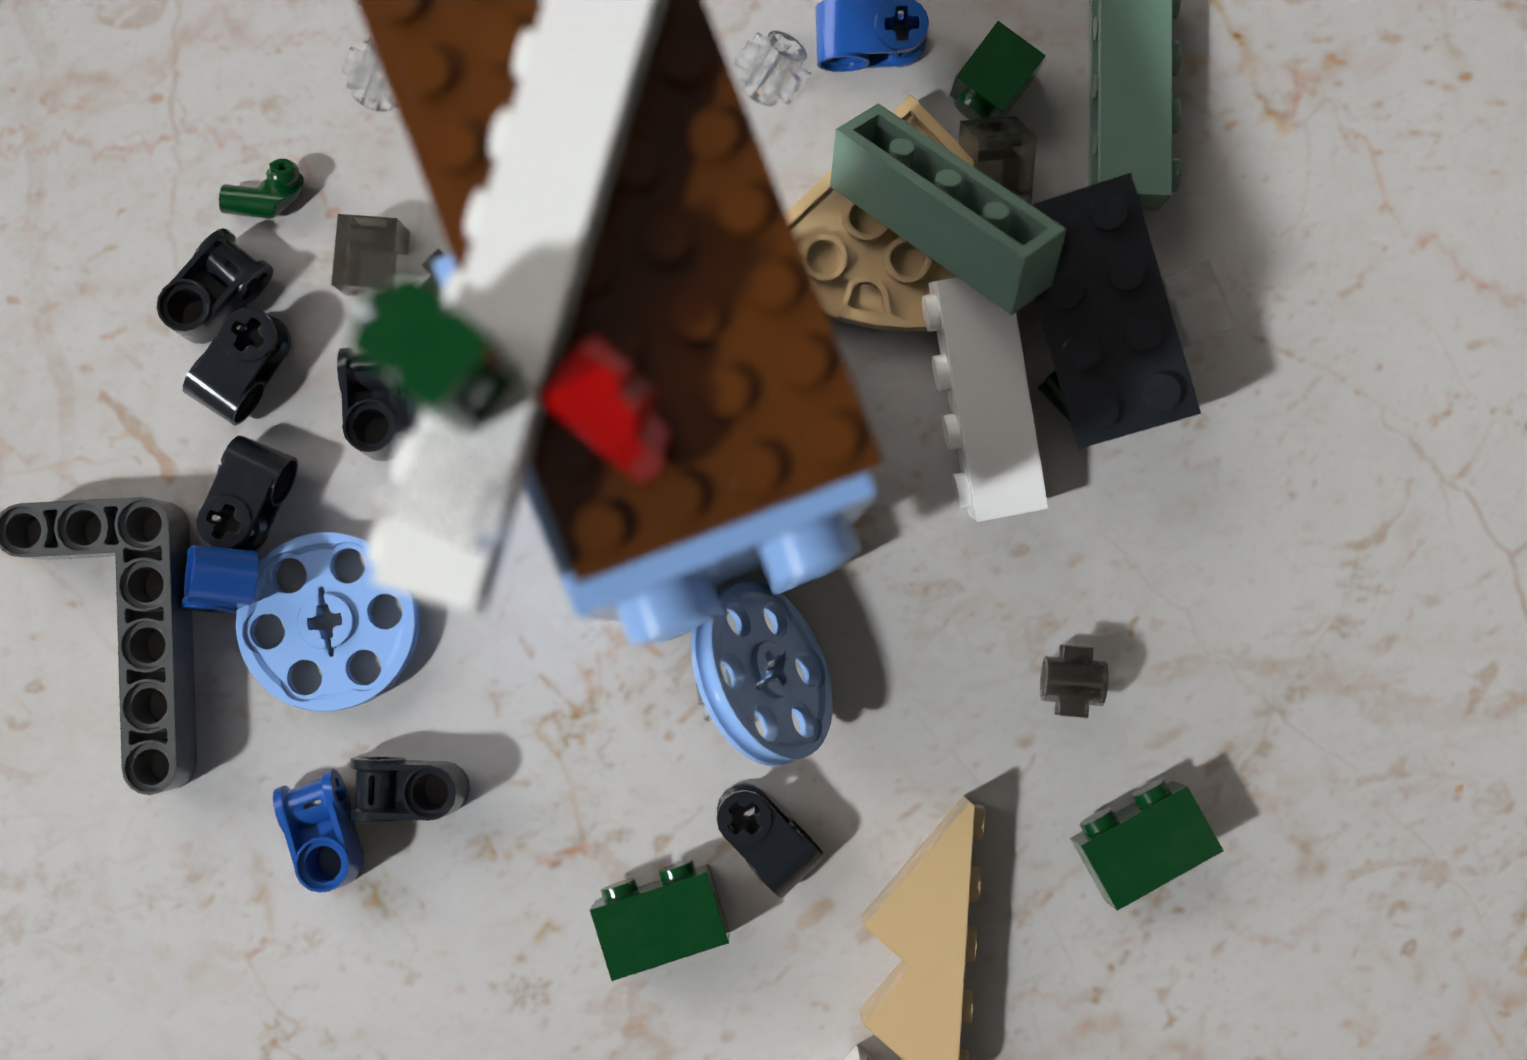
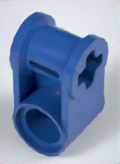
(863, 35)
(219, 579)
(319, 826)

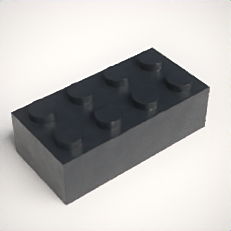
(1112, 318)

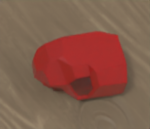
(610, 409)

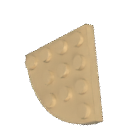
(858, 263)

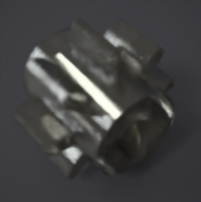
(1074, 681)

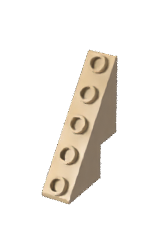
(925, 924)

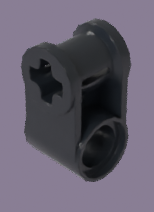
(211, 281)
(234, 371)
(368, 397)
(249, 488)
(395, 789)
(773, 845)

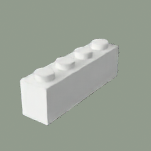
(987, 402)

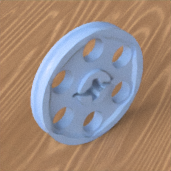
(304, 642)
(781, 687)

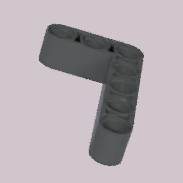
(137, 618)

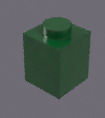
(996, 74)

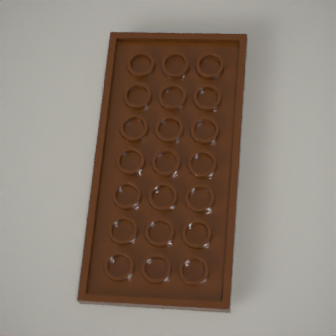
(684, 282)

